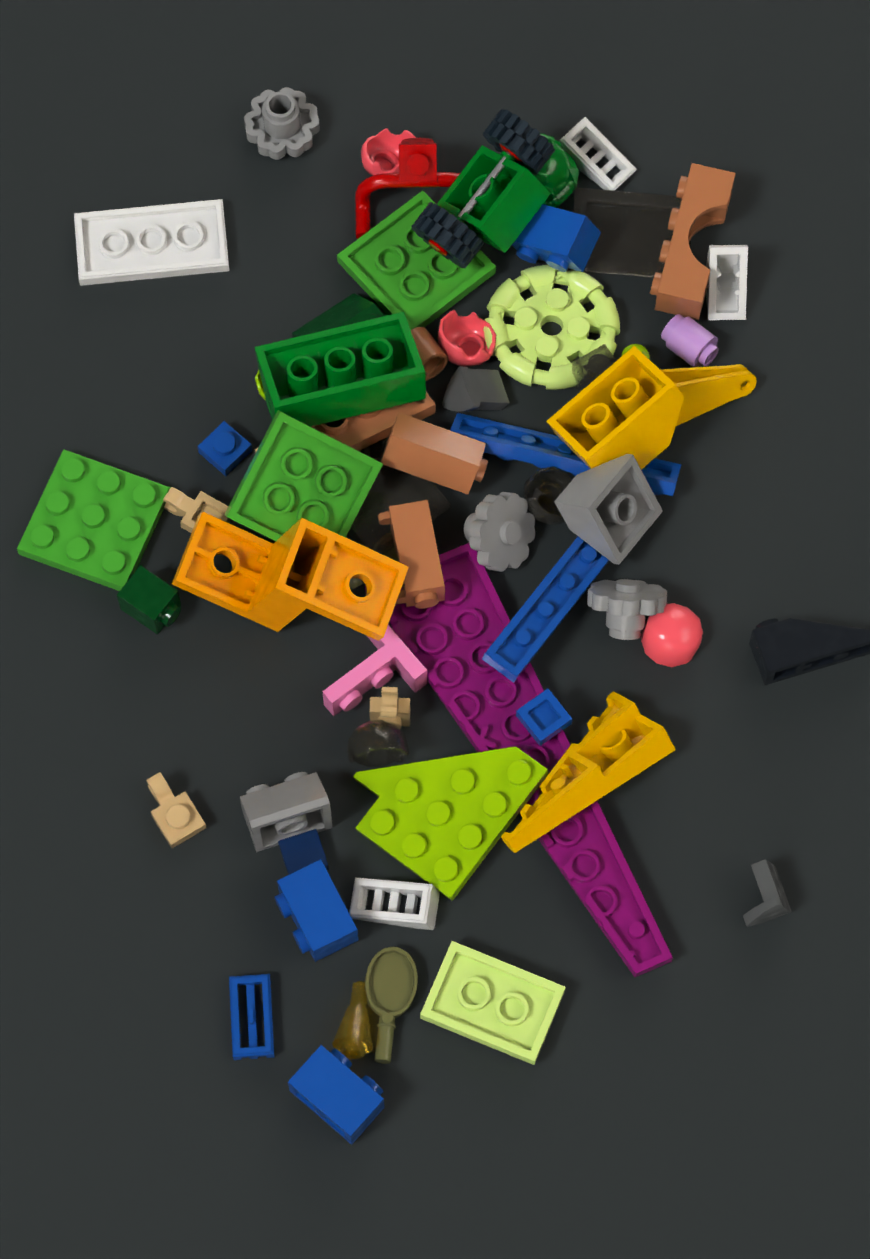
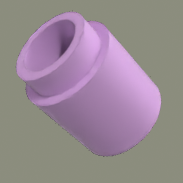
(690, 341)

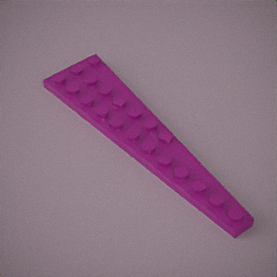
(484, 704)

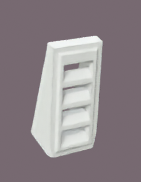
(605, 148)
(428, 908)

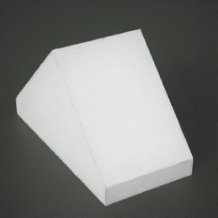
(727, 282)

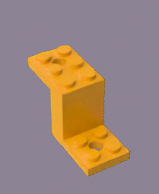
(296, 573)

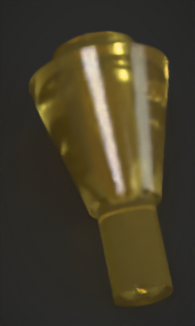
(354, 1032)

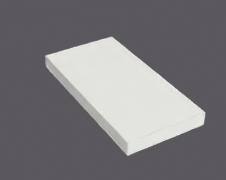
(151, 242)

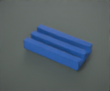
(253, 1050)

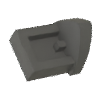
(475, 391)
(772, 892)

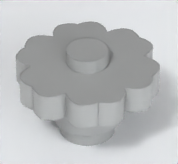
(281, 123)
(500, 531)
(626, 605)

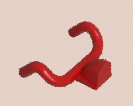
(416, 169)

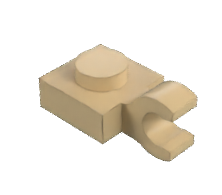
(182, 505)
(390, 707)
(175, 815)

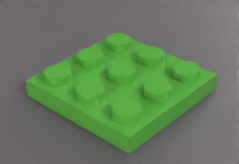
(407, 272)
(299, 477)
(93, 520)

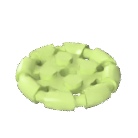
(544, 307)

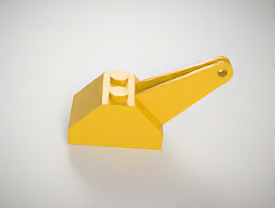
(639, 405)

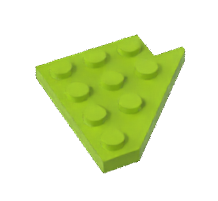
(448, 811)

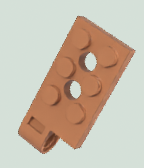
(375, 426)

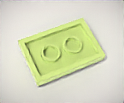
(492, 1002)

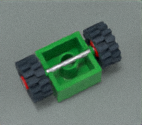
(491, 195)

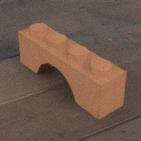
(704, 203)

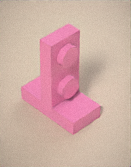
(375, 672)

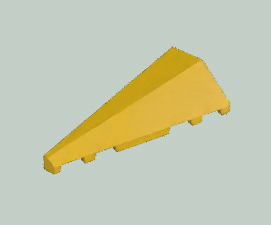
(610, 754)

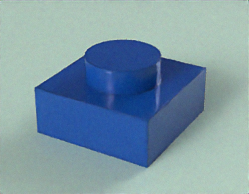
(224, 448)
(544, 717)

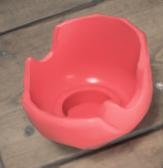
(381, 152)
(464, 339)
(672, 636)

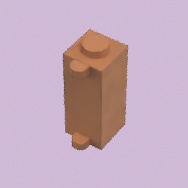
(434, 453)
(416, 548)

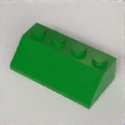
(343, 371)

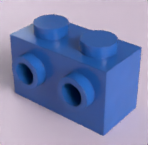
(558, 238)
(316, 910)
(337, 1093)

